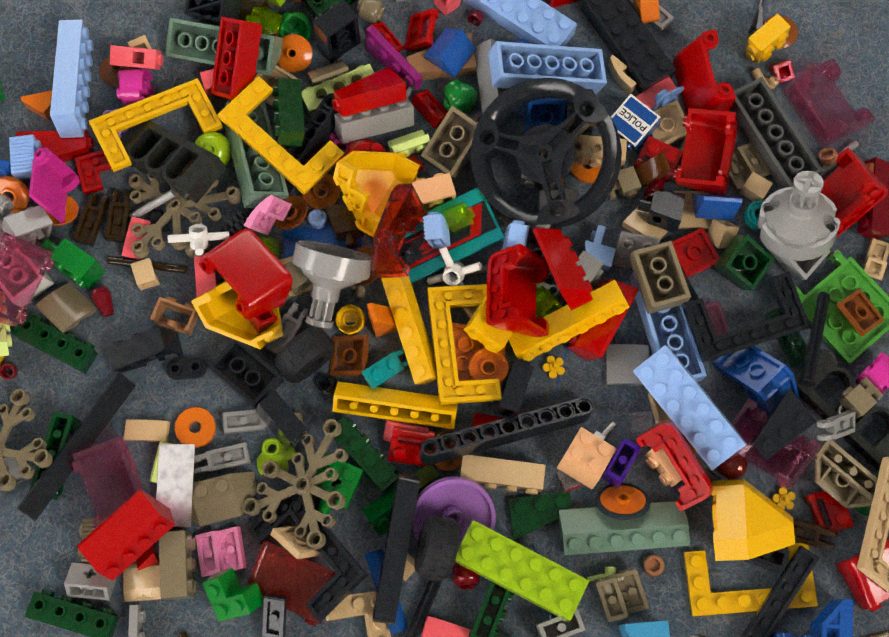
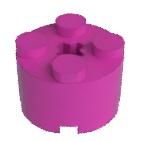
(134, 85)
(877, 372)

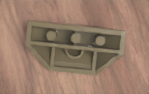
(843, 476)
(221, 497)

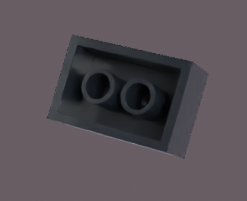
(336, 31)
(246, 373)

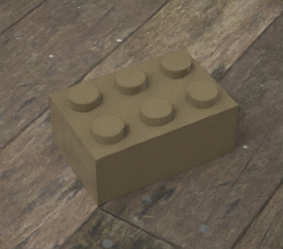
(451, 142)
(659, 277)
(177, 565)

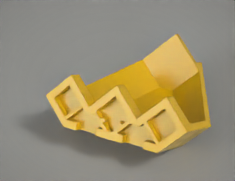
(368, 182)
(220, 315)
(747, 522)

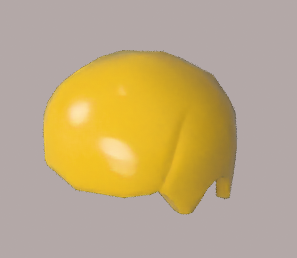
(348, 314)

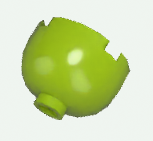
(216, 144)

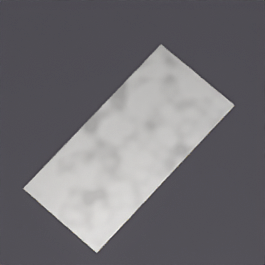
(176, 480)

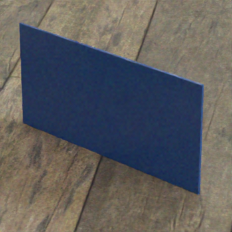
(308, 233)

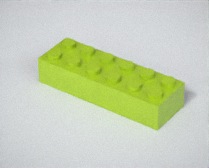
(521, 571)

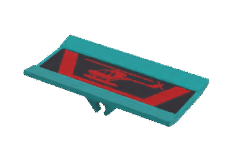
(463, 242)

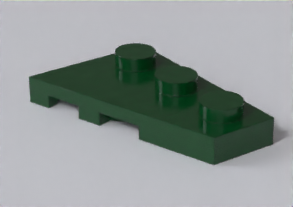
(536, 511)

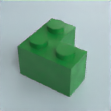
(229, 598)

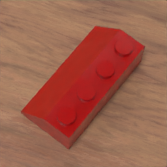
(235, 57)
(564, 266)
(597, 339)
(126, 534)

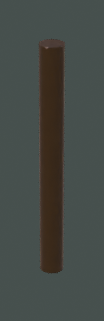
(156, 265)

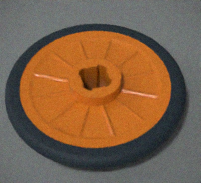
(623, 502)

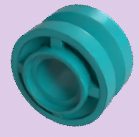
(749, 217)

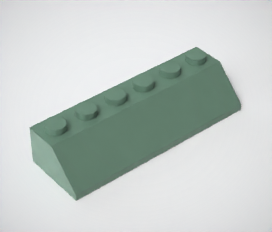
(199, 43)
(254, 174)
(591, 531)

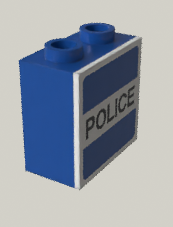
(635, 122)

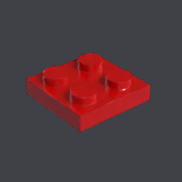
(695, 252)

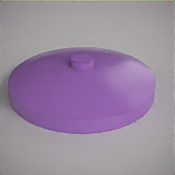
(457, 499)

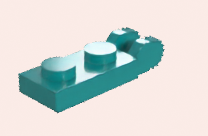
(384, 369)

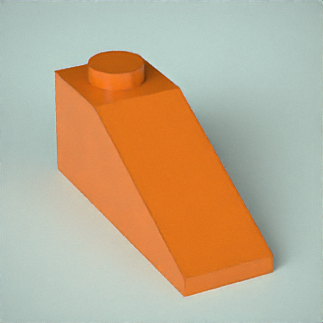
(381, 319)

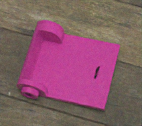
(51, 182)

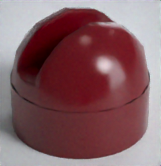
(477, 15)
(7, 375)

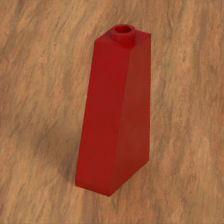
(370, 93)
(63, 148)

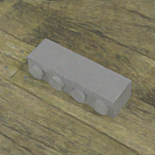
(486, 91)
(374, 121)

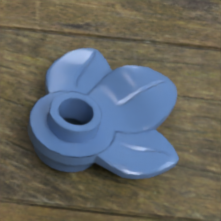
(664, 97)

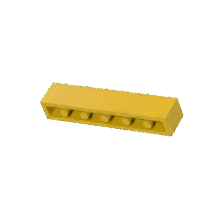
(566, 323)
(411, 329)
(393, 405)

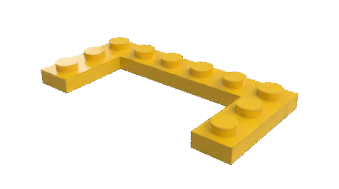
(236, 118)
(110, 124)
(449, 387)
(707, 603)

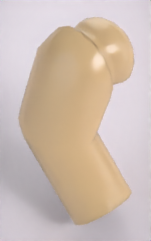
(771, 82)

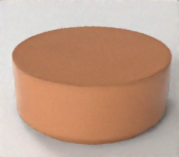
(827, 156)
(653, 565)

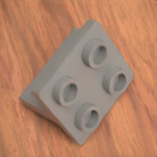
(629, 242)

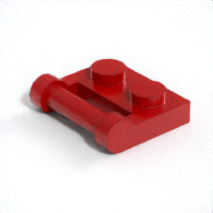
(417, 27)
(654, 147)
(407, 451)
(837, 515)

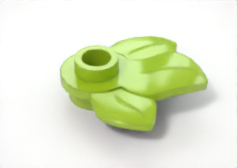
(280, 455)

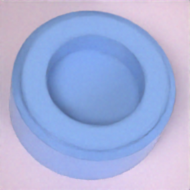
(317, 218)

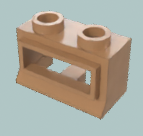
(171, 303)

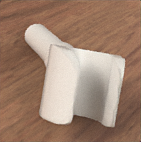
(603, 435)

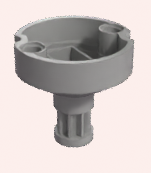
(799, 219)
(330, 271)

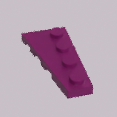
(390, 57)

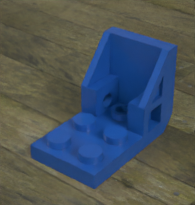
(759, 374)
(833, 621)

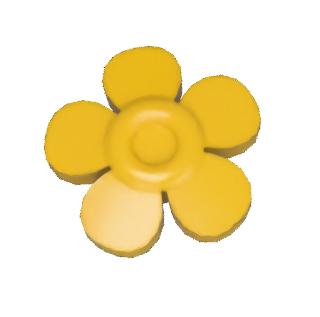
(553, 366)
(783, 498)

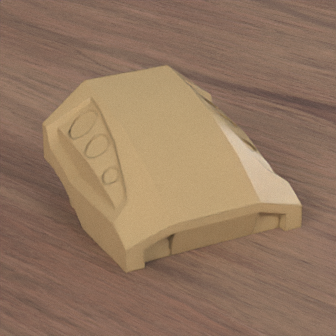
(141, 584)

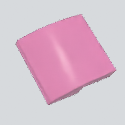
(266, 213)
(220, 551)

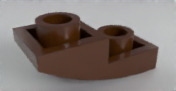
(652, 169)

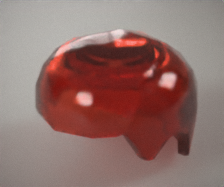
(733, 467)

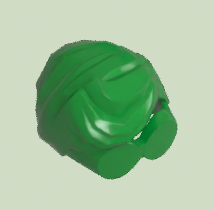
(295, 23)
(460, 96)

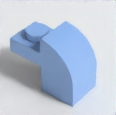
(601, 252)

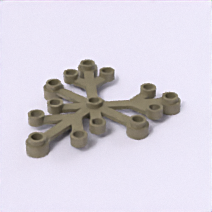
(154, 231)
(11, 418)
(316, 461)

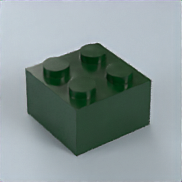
(744, 262)

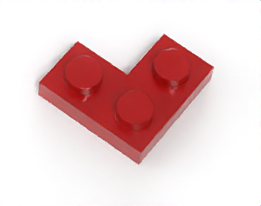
(89, 171)

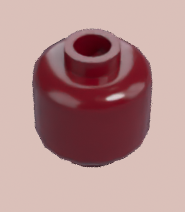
(464, 577)

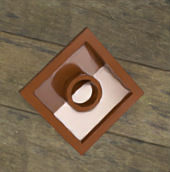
(860, 312)
(351, 355)

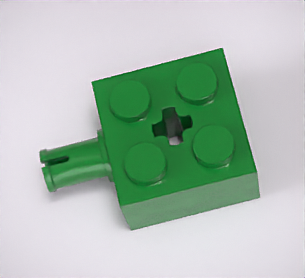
(74, 263)
(350, 479)

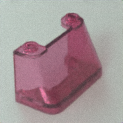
(823, 104)
(20, 275)
(785, 465)
(108, 476)

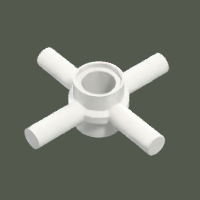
(198, 237)
(457, 267)

